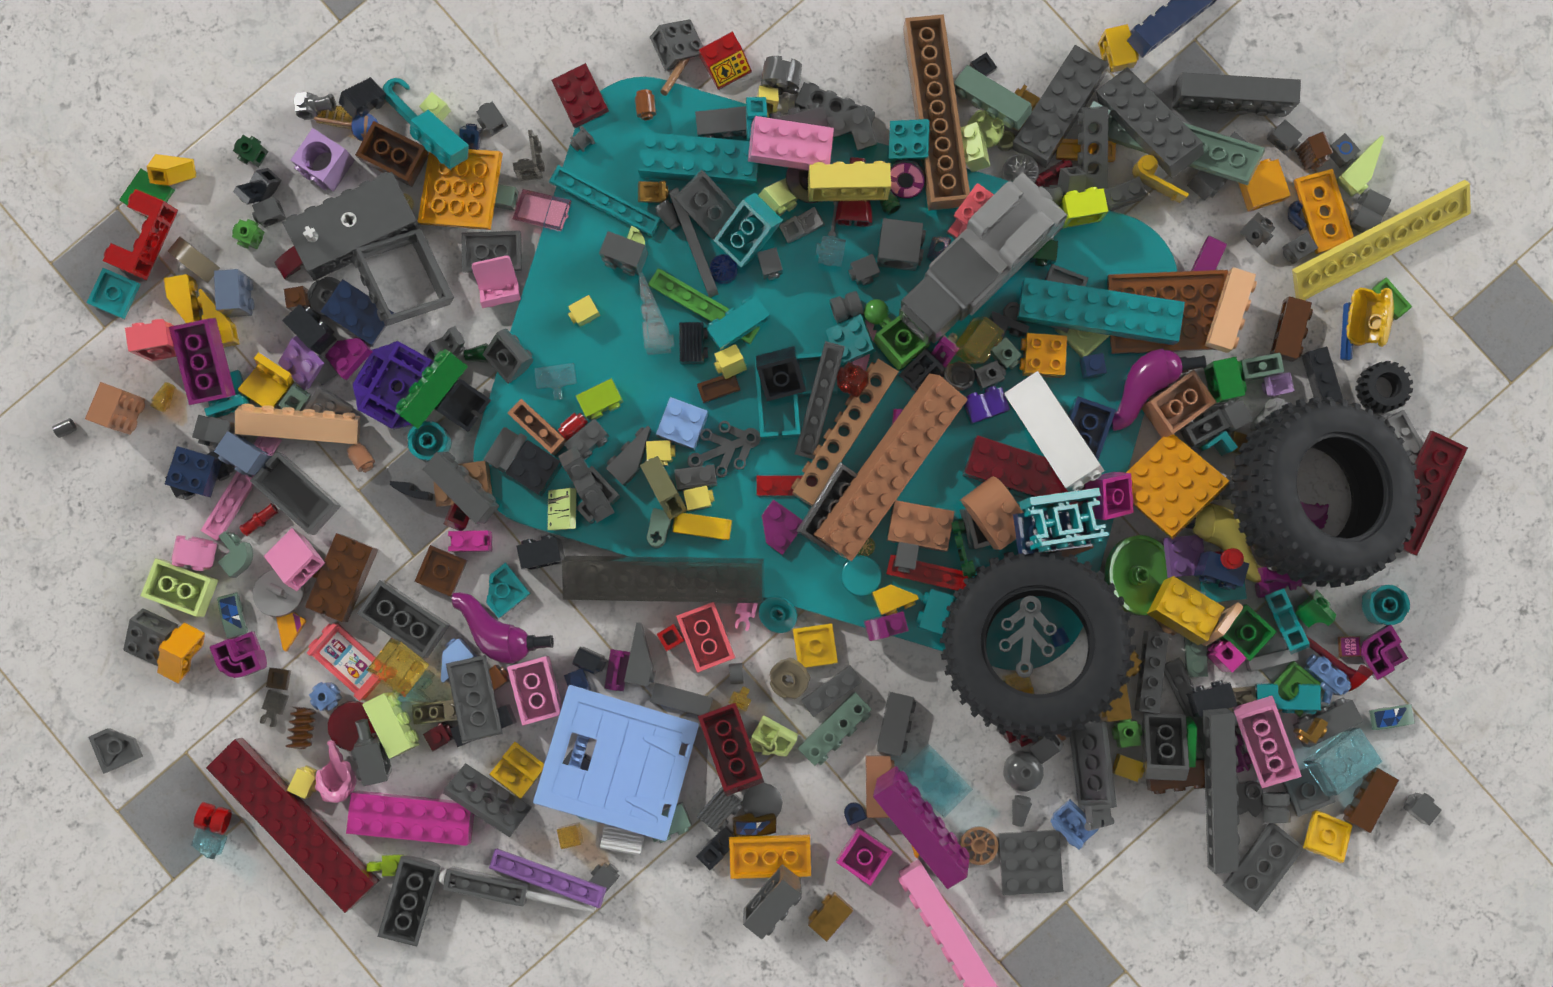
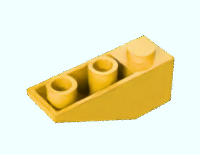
(182, 295)
(226, 327)

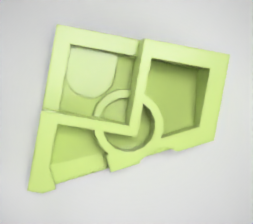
(772, 738)

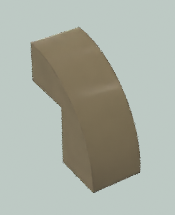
(193, 259)

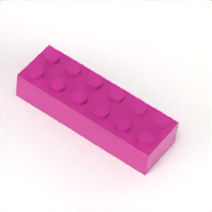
(409, 818)

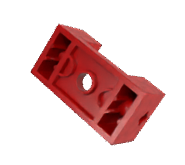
(148, 245)

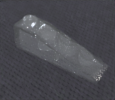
(655, 332)

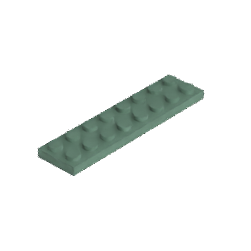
(1221, 157)

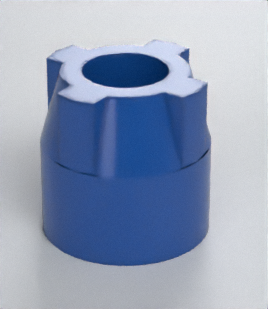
(1059, 637)

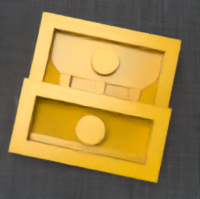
(517, 770)

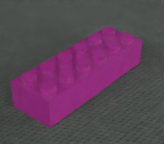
(922, 827)

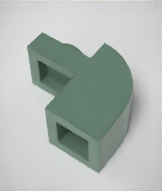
(238, 558)

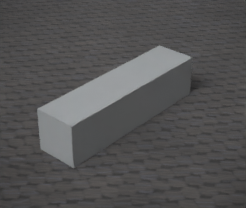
(1271, 659)

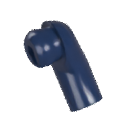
(1294, 215)

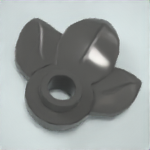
(1249, 802)

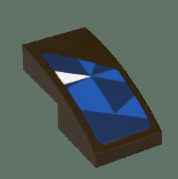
(754, 826)

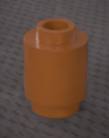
(645, 104)

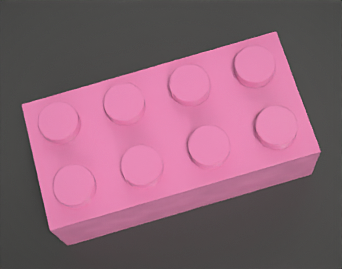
(789, 143)
(1267, 742)

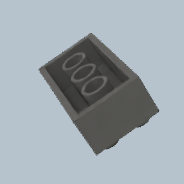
(403, 619)

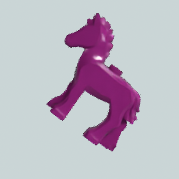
(1318, 515)

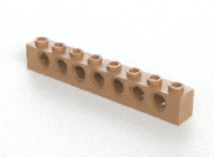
(808, 494)

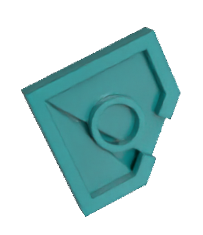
(505, 590)

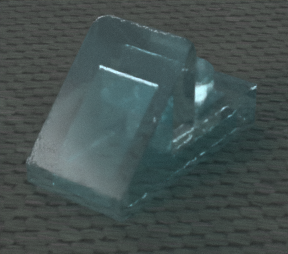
(416, 693)
(208, 843)

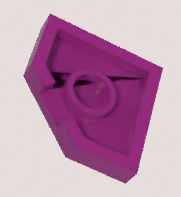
(348, 356)
(780, 526)

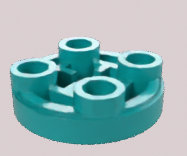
(861, 576)

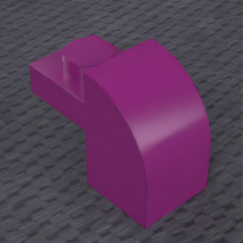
(885, 626)

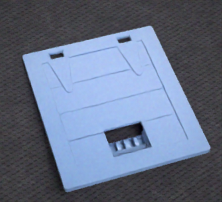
(631, 767)

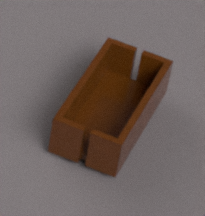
(341, 578)

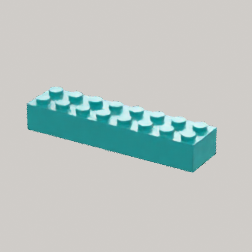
(1100, 311)

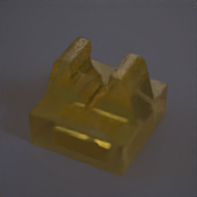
(741, 699)

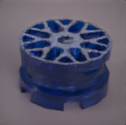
(723, 269)

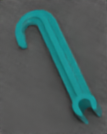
(395, 101)

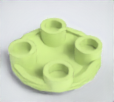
(992, 128)

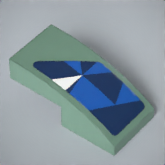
(231, 615)
(1391, 717)

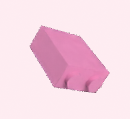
(294, 559)

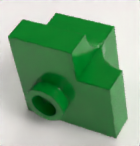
(1315, 610)

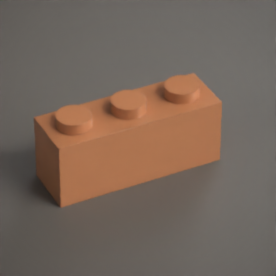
(537, 427)
(875, 767)

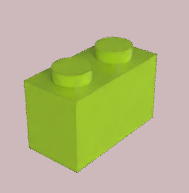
(599, 399)

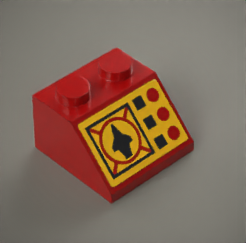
(725, 60)

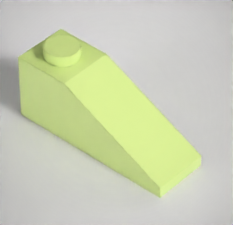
(1360, 172)

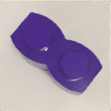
(986, 405)

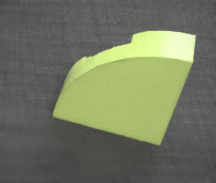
(636, 235)

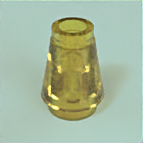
(162, 399)

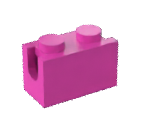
(470, 541)
(1225, 656)

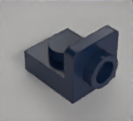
(471, 135)
(578, 679)

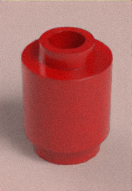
(572, 425)

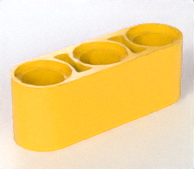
(702, 526)

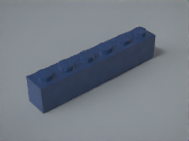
(1165, 23)

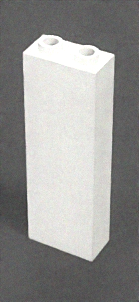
(1054, 432)

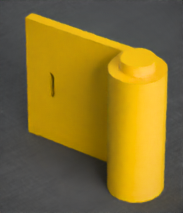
(1146, 168)

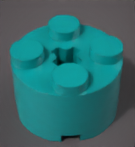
(418, 440)
(1396, 609)

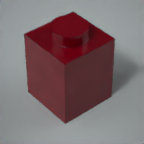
(456, 518)

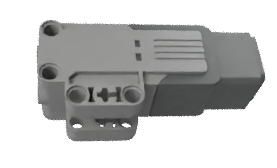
(982, 258)

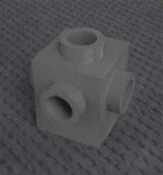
(1258, 230)

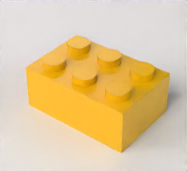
(1185, 610)

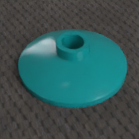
(773, 619)

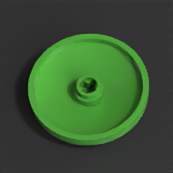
(1137, 571)

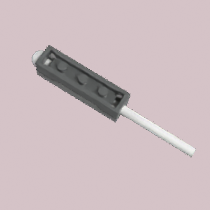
(499, 889)

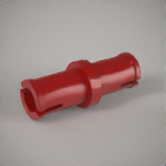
(259, 519)

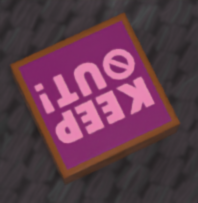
(1349, 646)

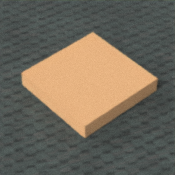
(1225, 621)

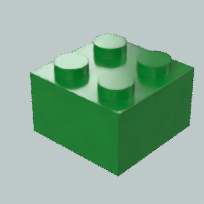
(1225, 380)
(1249, 632)

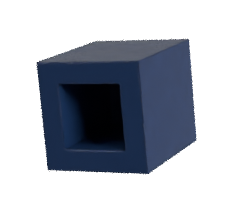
(1093, 366)

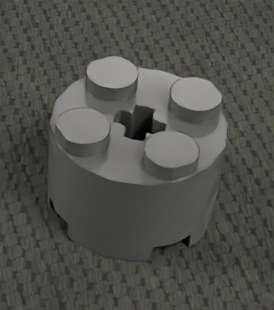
(781, 74)

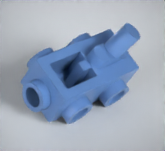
(1331, 680)

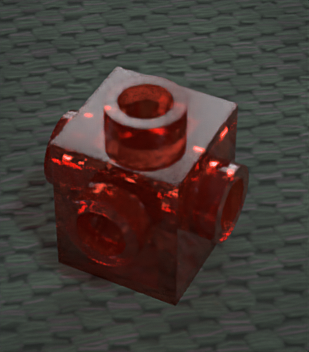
(852, 379)

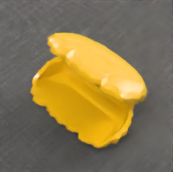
(1370, 317)

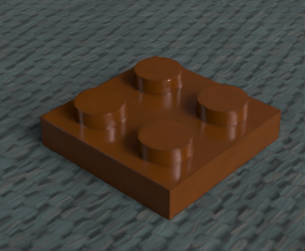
(441, 570)

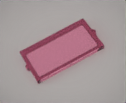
(542, 210)

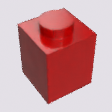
(670, 637)

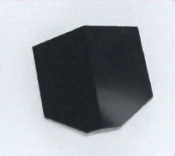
(920, 368)

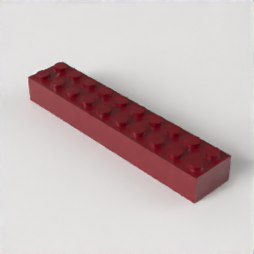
(292, 824)

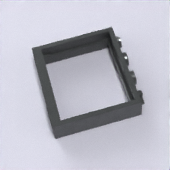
(429, 263)

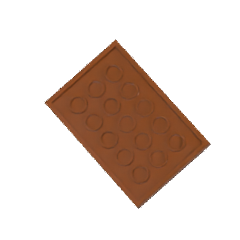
(1196, 288)

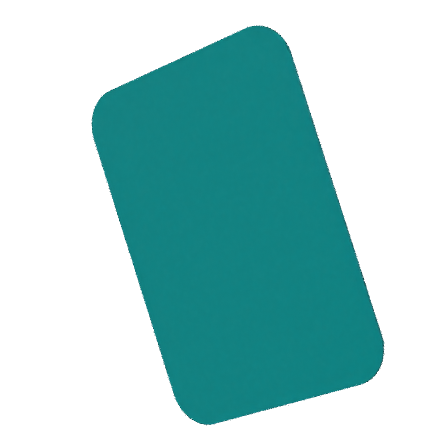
(800, 312)

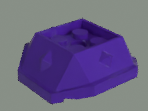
(378, 377)

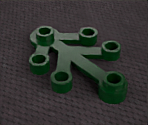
(967, 567)

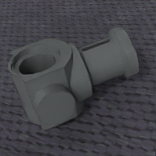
(310, 105)

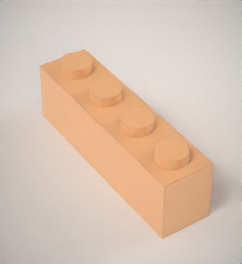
(1230, 310)

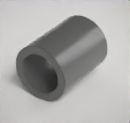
(64, 428)

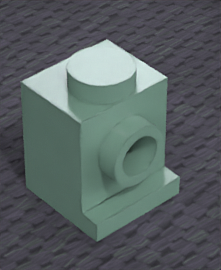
(299, 394)

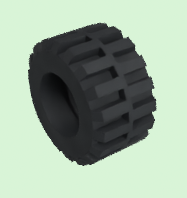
(1398, 380)

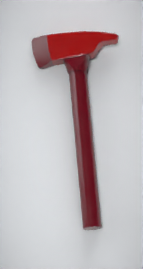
(1356, 677)

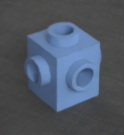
(332, 696)

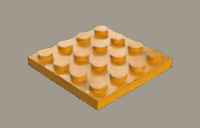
(461, 194)
(1174, 484)

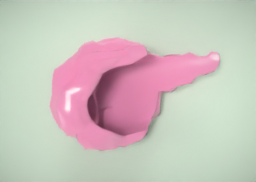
(336, 778)

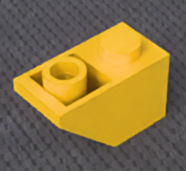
(170, 169)
(892, 597)

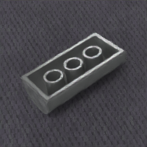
(825, 502)
(409, 900)

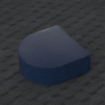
(854, 813)

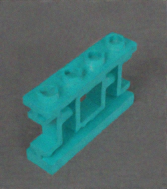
(1061, 504)

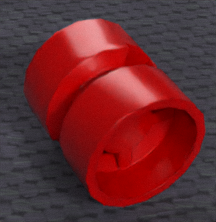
(210, 817)

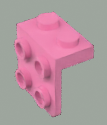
(496, 281)

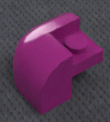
(1382, 651)
(239, 656)

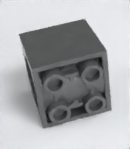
(900, 244)

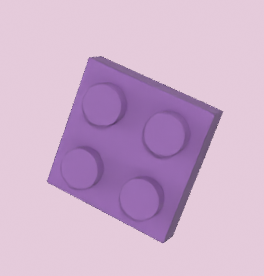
(301, 363)
(1182, 555)

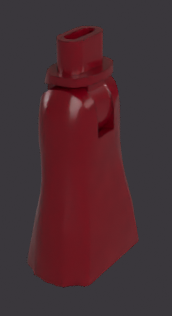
(857, 211)

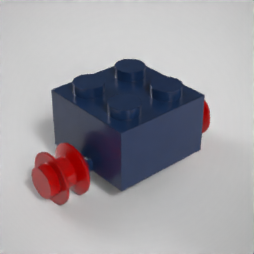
(1222, 568)

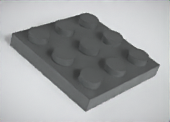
(1030, 862)

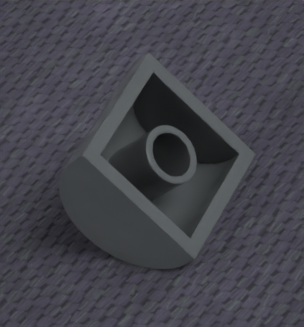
(508, 355)

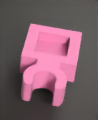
(745, 611)

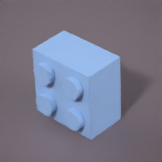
(682, 423)

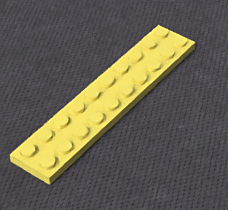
(1382, 240)

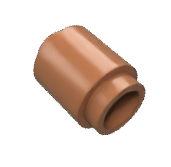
(360, 457)

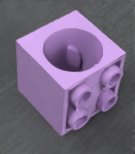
(310, 149)

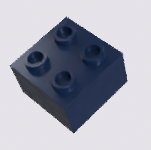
(193, 471)

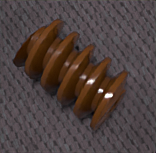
(301, 728)

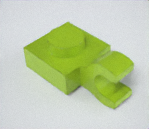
(388, 865)

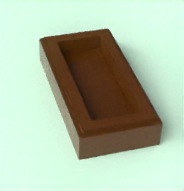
(718, 388)

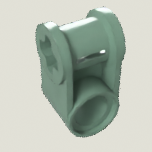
(658, 524)

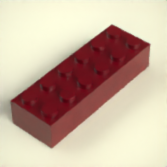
(1014, 468)

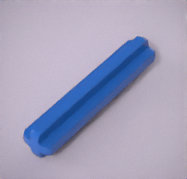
(1346, 346)

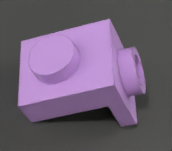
(1278, 385)

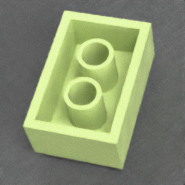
(179, 588)
(391, 724)

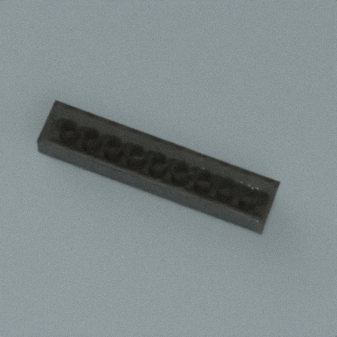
(663, 579)

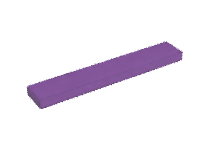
(548, 878)

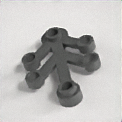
(727, 447)
(1028, 633)

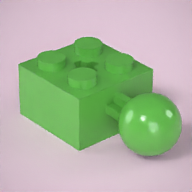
(888, 338)

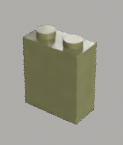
(663, 487)

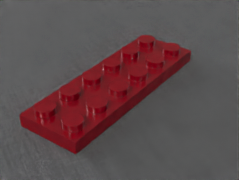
(1435, 469)

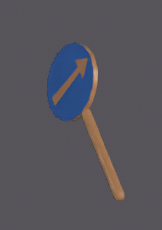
(359, 125)

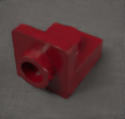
(438, 736)

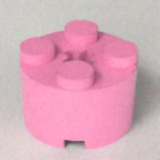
(194, 552)

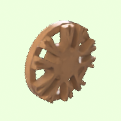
(979, 845)

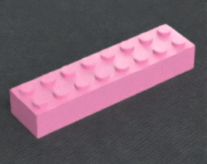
(945, 926)

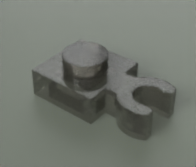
(274, 704)

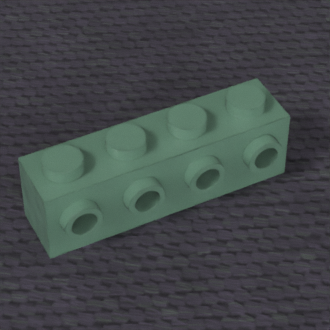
(992, 97)
(834, 729)

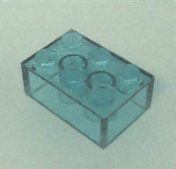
(1342, 761)
(936, 780)

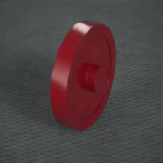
(342, 724)

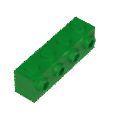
(430, 388)

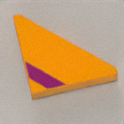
(289, 628)

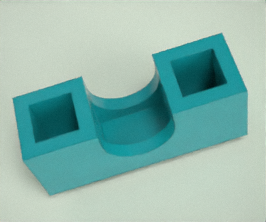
(1287, 621)
(1307, 698)

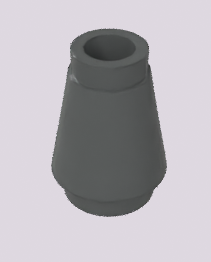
(668, 214)
(1020, 809)

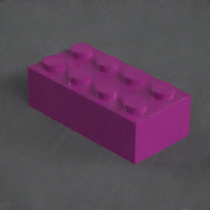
(202, 361)

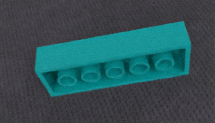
(685, 156)

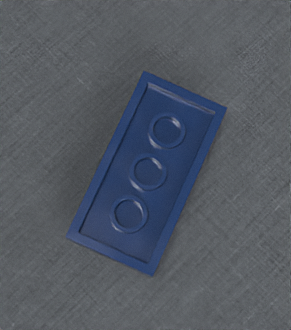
(1026, 528)

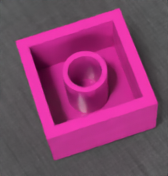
(1115, 494)
(864, 855)

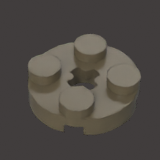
(796, 671)

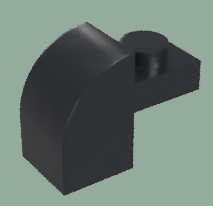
(261, 187)

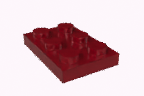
(580, 95)

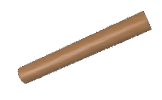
(674, 76)

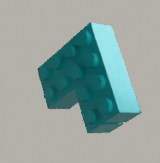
(782, 414)

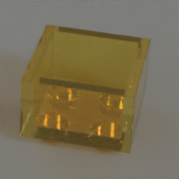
(978, 340)
(397, 667)

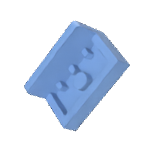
(1071, 823)

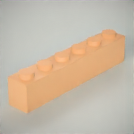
(297, 424)

